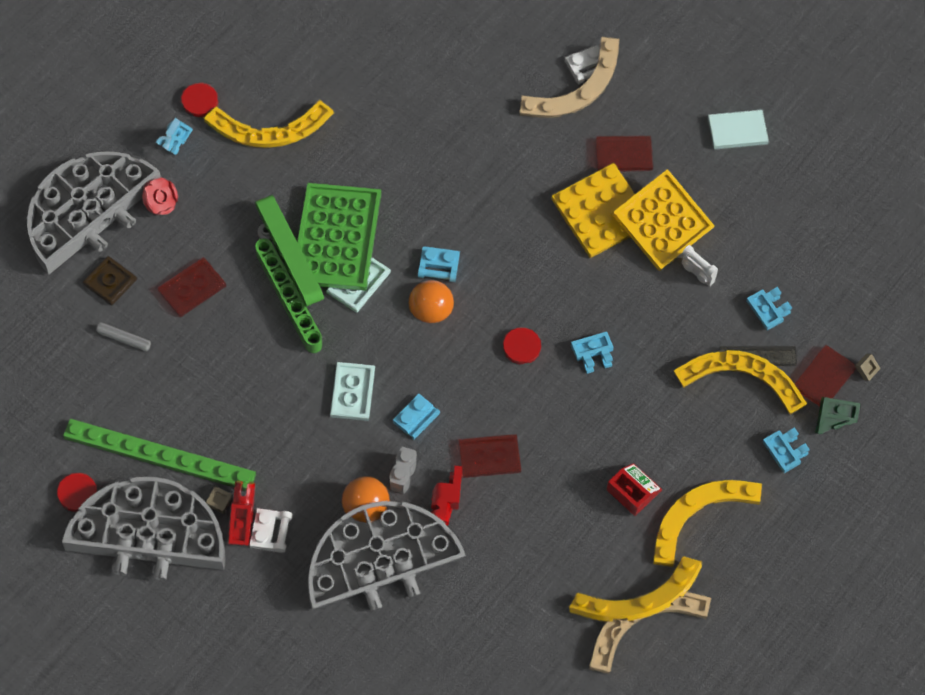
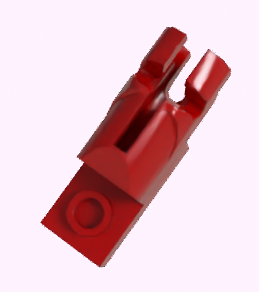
(447, 496)
(241, 514)

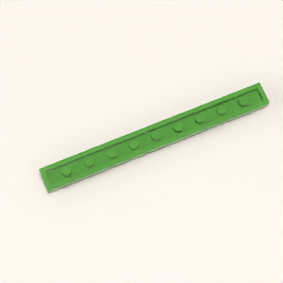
(157, 454)

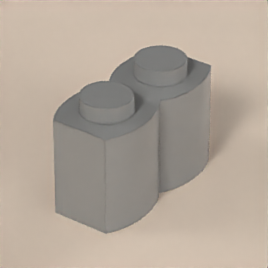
(403, 470)

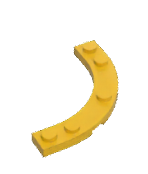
(269, 136)
(746, 363)
(691, 503)
(642, 606)

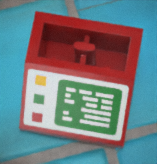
(633, 488)

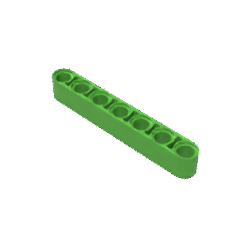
(289, 250)
(289, 303)

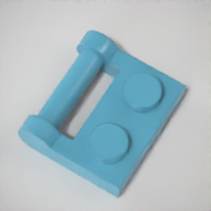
(439, 259)

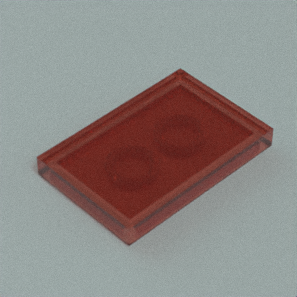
(626, 152)
(192, 287)
(825, 375)
(489, 456)

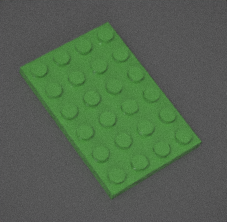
(339, 233)

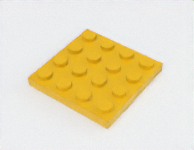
(589, 209)
(663, 219)

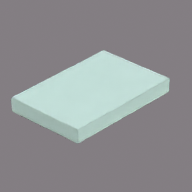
(738, 129)
(357, 298)
(352, 391)

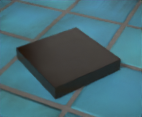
(110, 280)

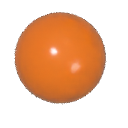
(431, 301)
(363, 492)

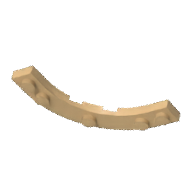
(581, 97)
(614, 630)

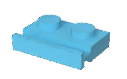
(416, 416)

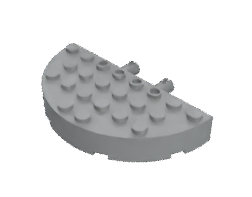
(82, 201)
(147, 522)
(367, 555)

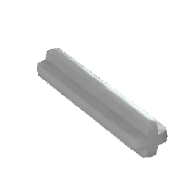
(123, 336)

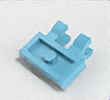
(177, 133)
(765, 310)
(593, 346)
(782, 452)

